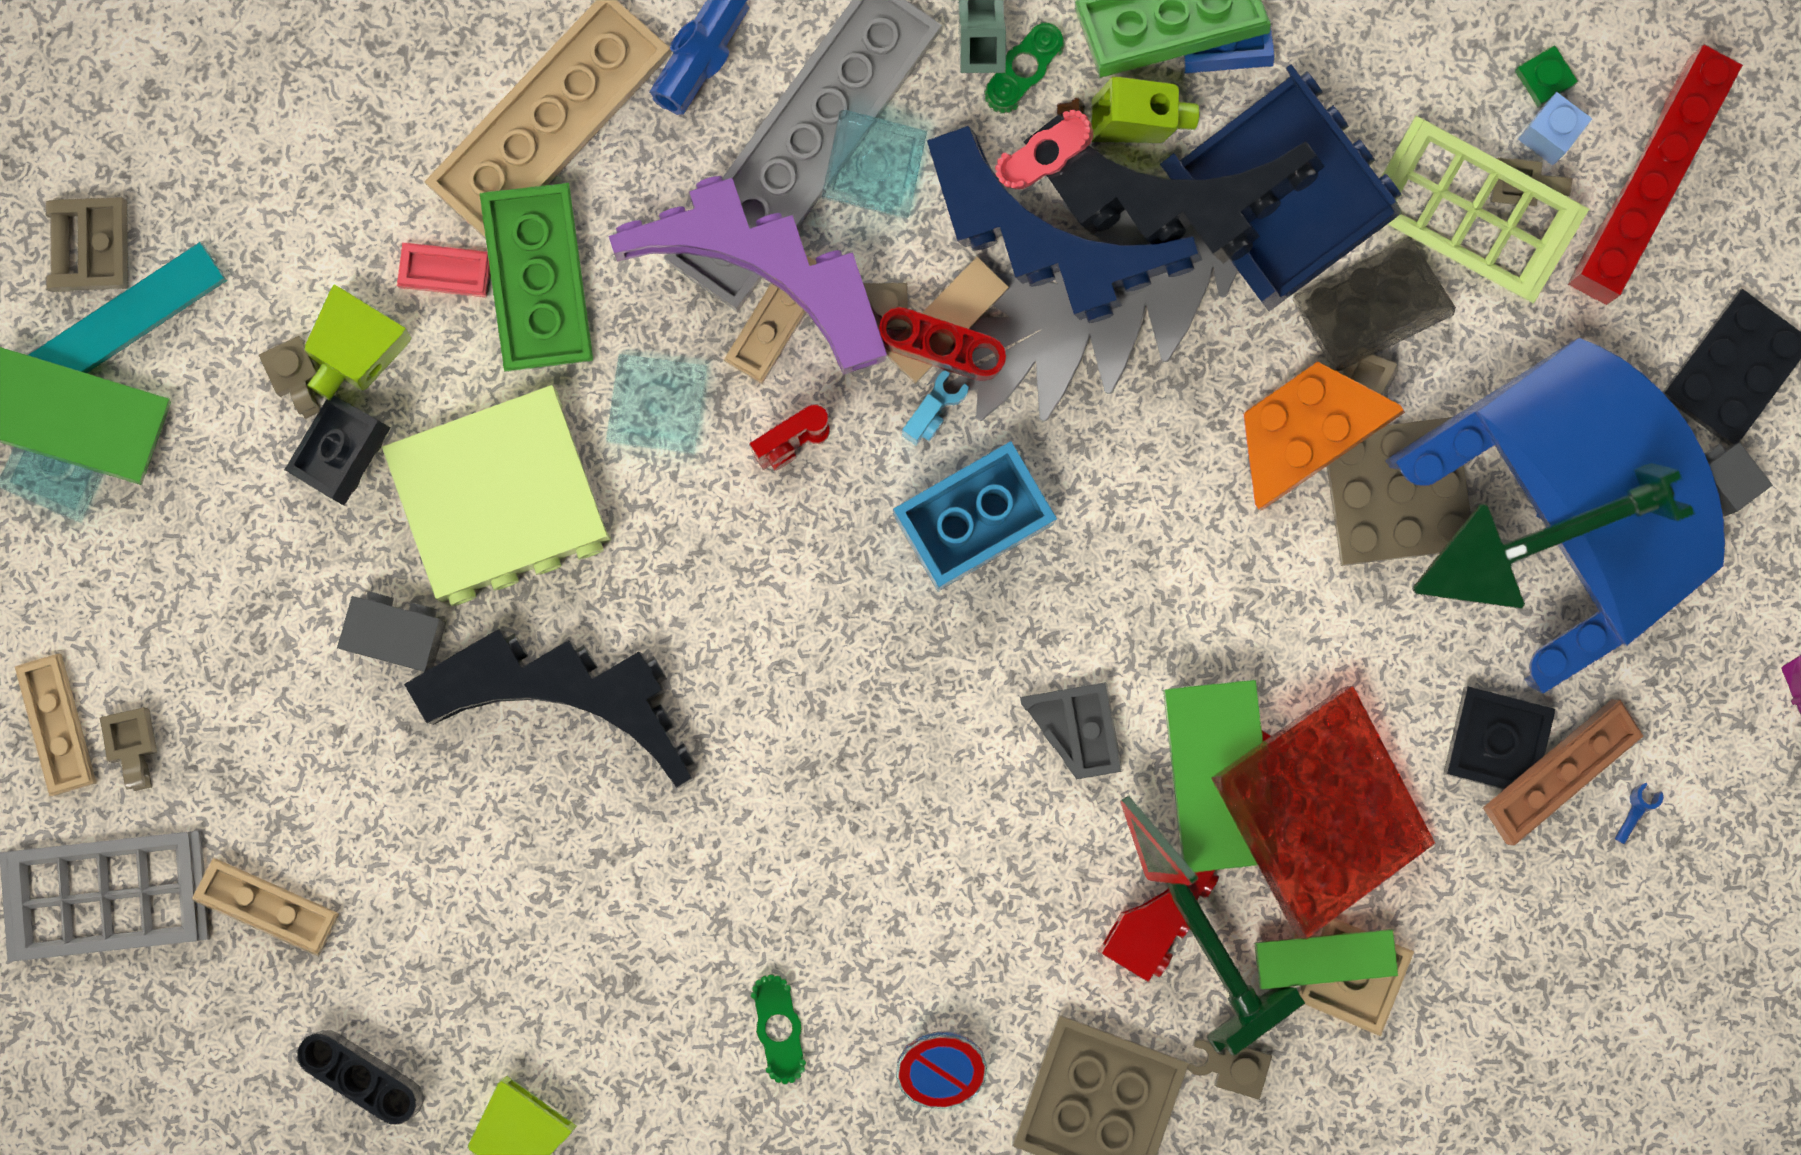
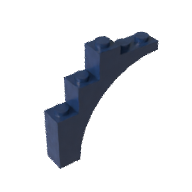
(1090, 269)

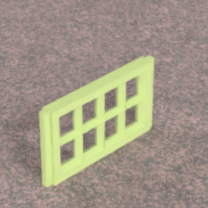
(1547, 251)

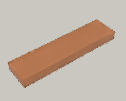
(1563, 772)

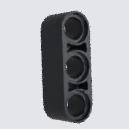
(338, 1076)

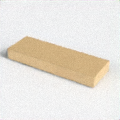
(961, 304)
(766, 333)
(55, 725)
(265, 907)

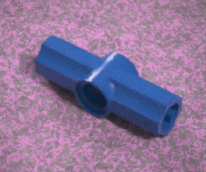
(697, 53)

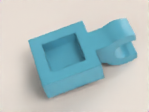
(926, 418)

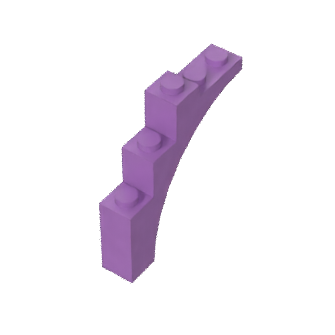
(773, 249)

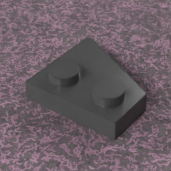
(1079, 728)

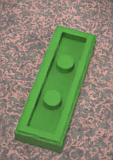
(1326, 959)

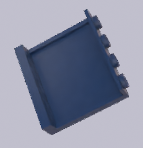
(1313, 224)

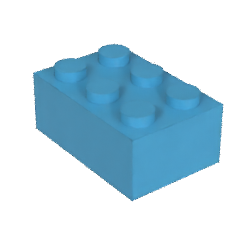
(974, 516)

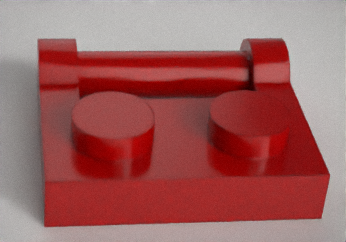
(779, 444)

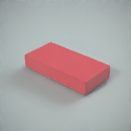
(444, 270)

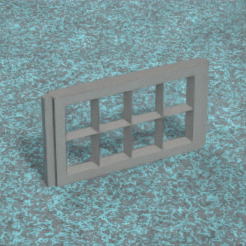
(18, 905)

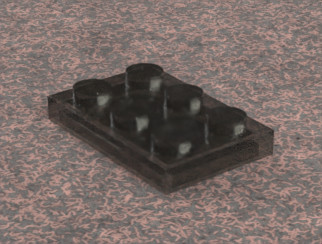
(1373, 304)

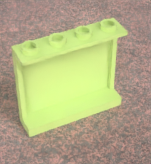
(496, 496)

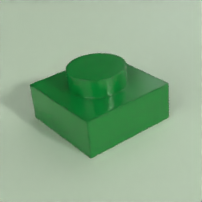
(1546, 75)

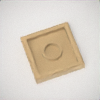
(1358, 1002)

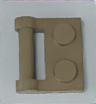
(100, 244)

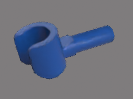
(1637, 810)

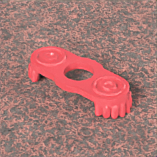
(1022, 167)

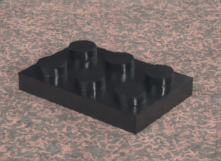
(1736, 368)

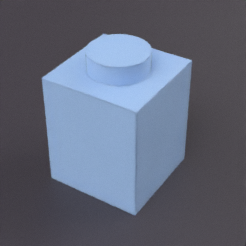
(1555, 128)

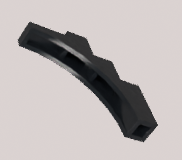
(1163, 207)
(495, 673)

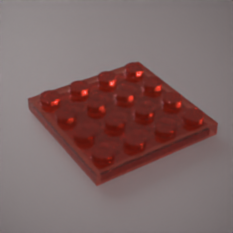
(1323, 811)

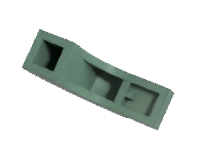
(981, 36)

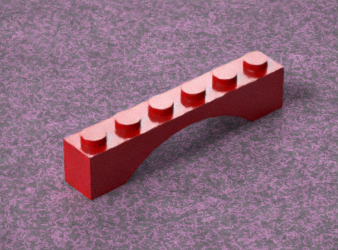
(1657, 175)
(1146, 932)

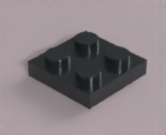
(337, 449)
(1496, 738)

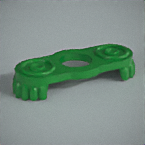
(1007, 88)
(784, 1057)

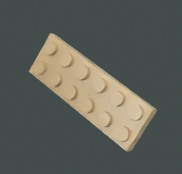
(551, 109)

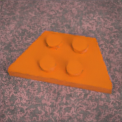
(1308, 428)

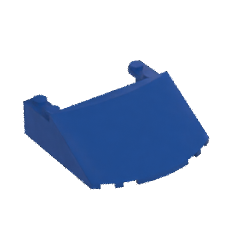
(1572, 443)

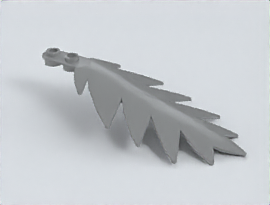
(1062, 343)

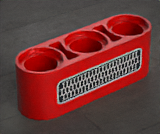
(964, 341)

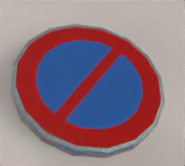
(941, 1070)

